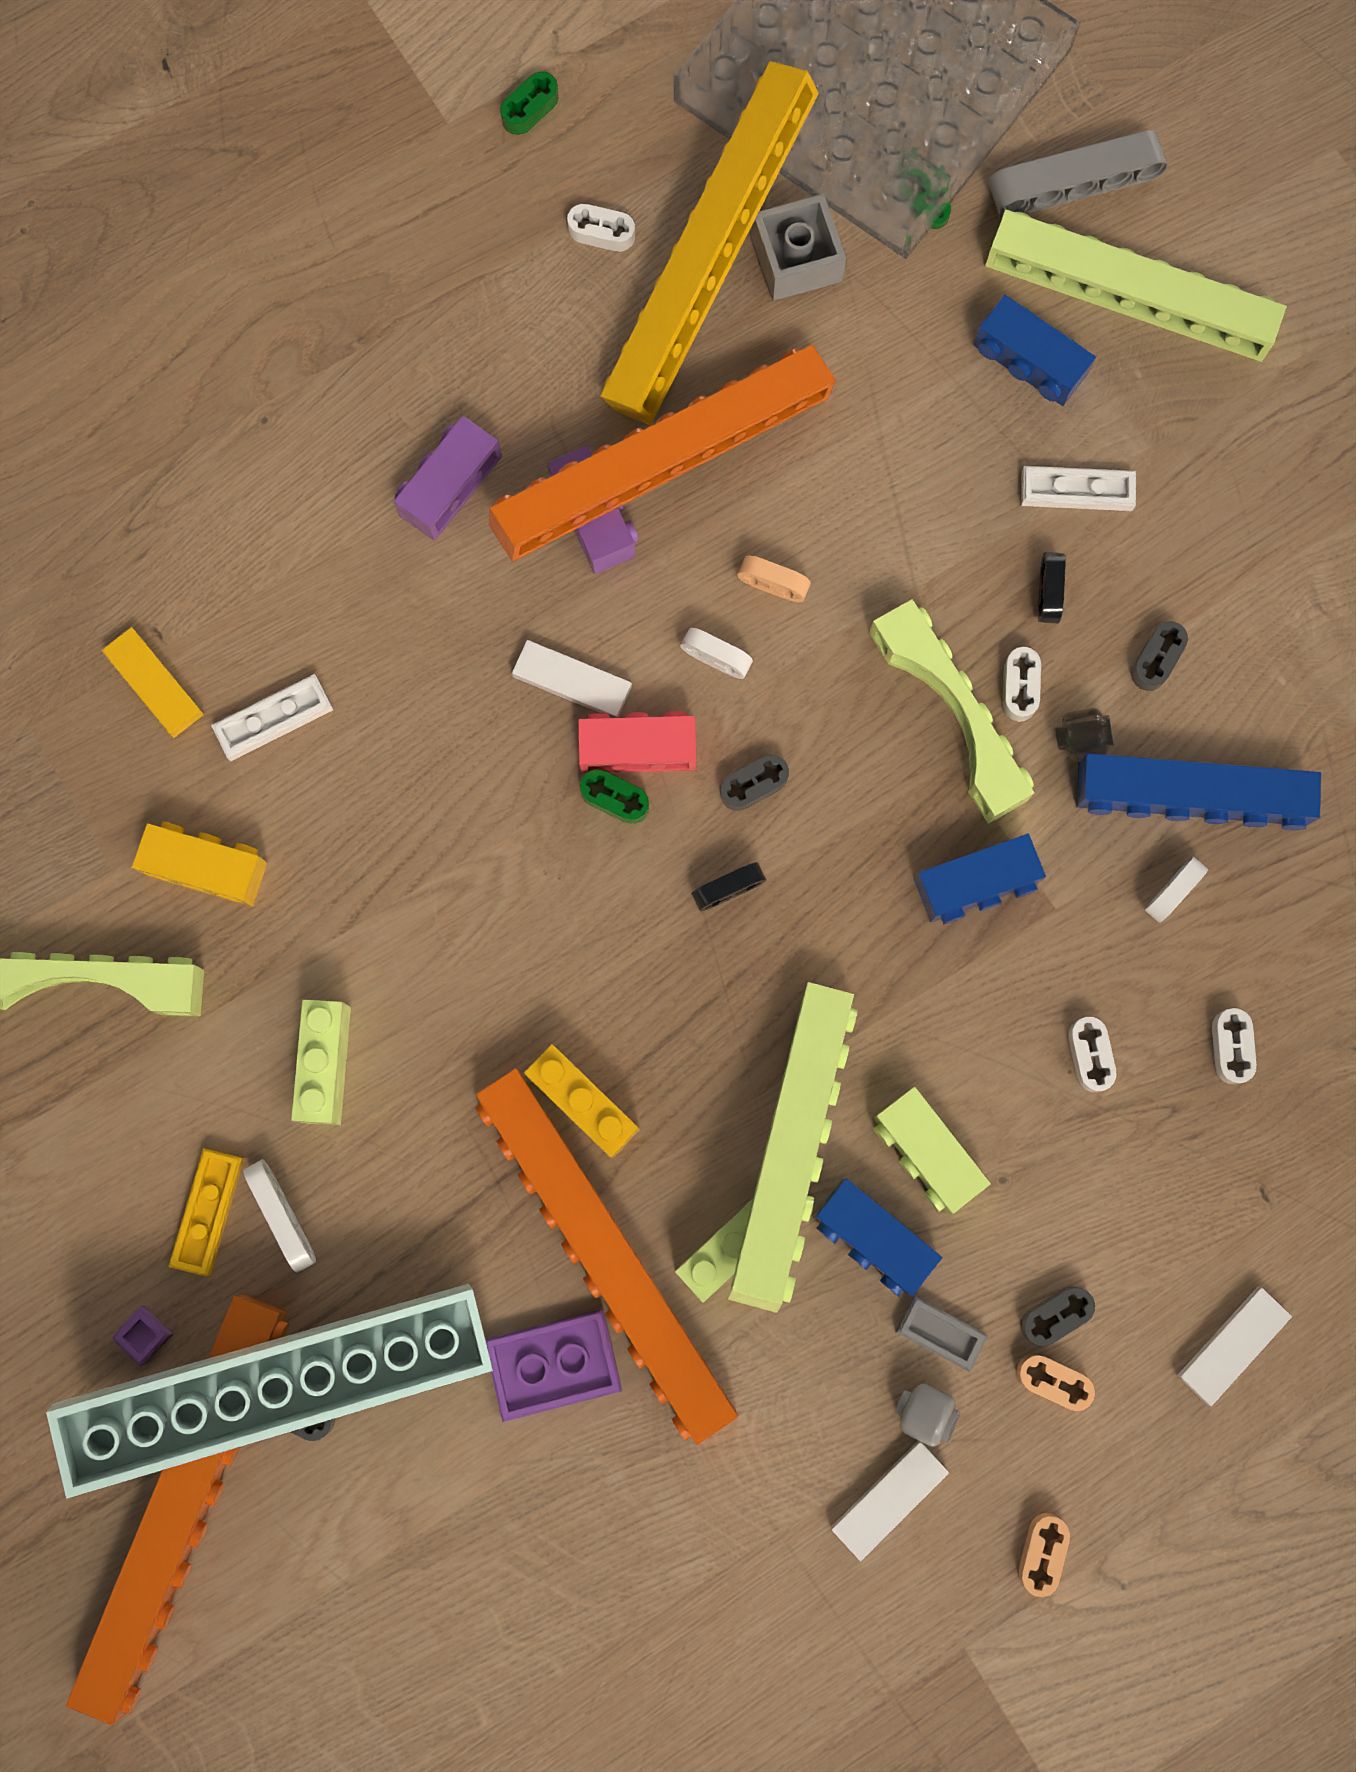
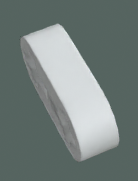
(601, 227)
(716, 653)
(1030, 684)
(1176, 889)
(1243, 1046)
(1101, 1052)

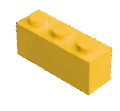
(200, 863)
(582, 1101)

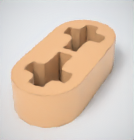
(774, 578)
(1059, 1374)
(1053, 1557)

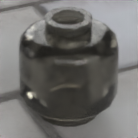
(1084, 733)

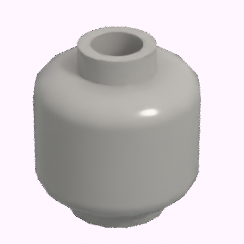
(927, 1414)

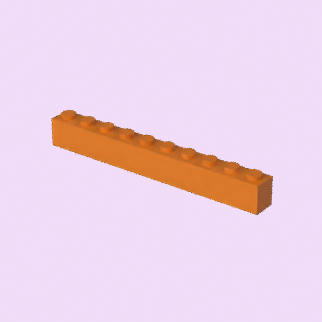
(660, 452)
(607, 1256)
(161, 1549)

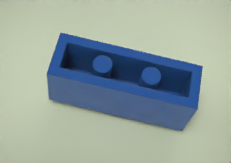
(1033, 350)
(980, 879)
(876, 1239)

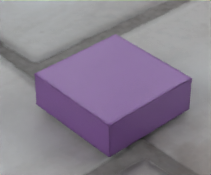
(142, 1335)

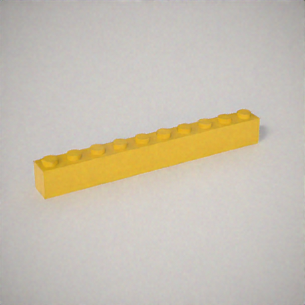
(710, 242)

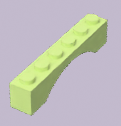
(911, 645)
(161, 988)

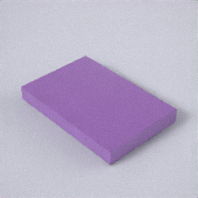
(553, 1365)

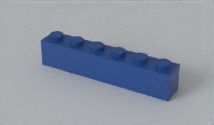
(1198, 790)

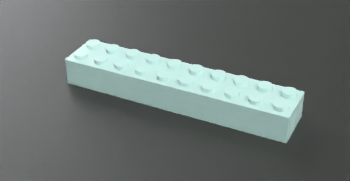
(266, 1390)

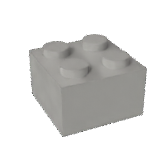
(798, 247)

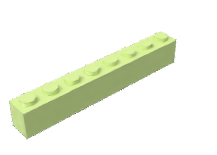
(1136, 285)
(792, 1149)

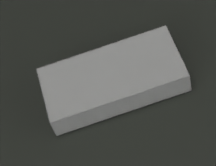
(941, 1333)

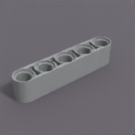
(1078, 173)

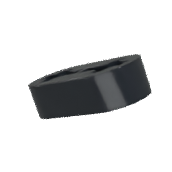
(1051, 587)
(728, 886)

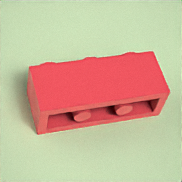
(637, 743)

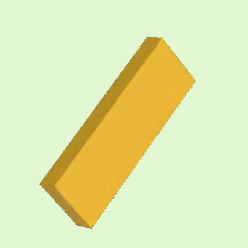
(152, 682)
(206, 1212)

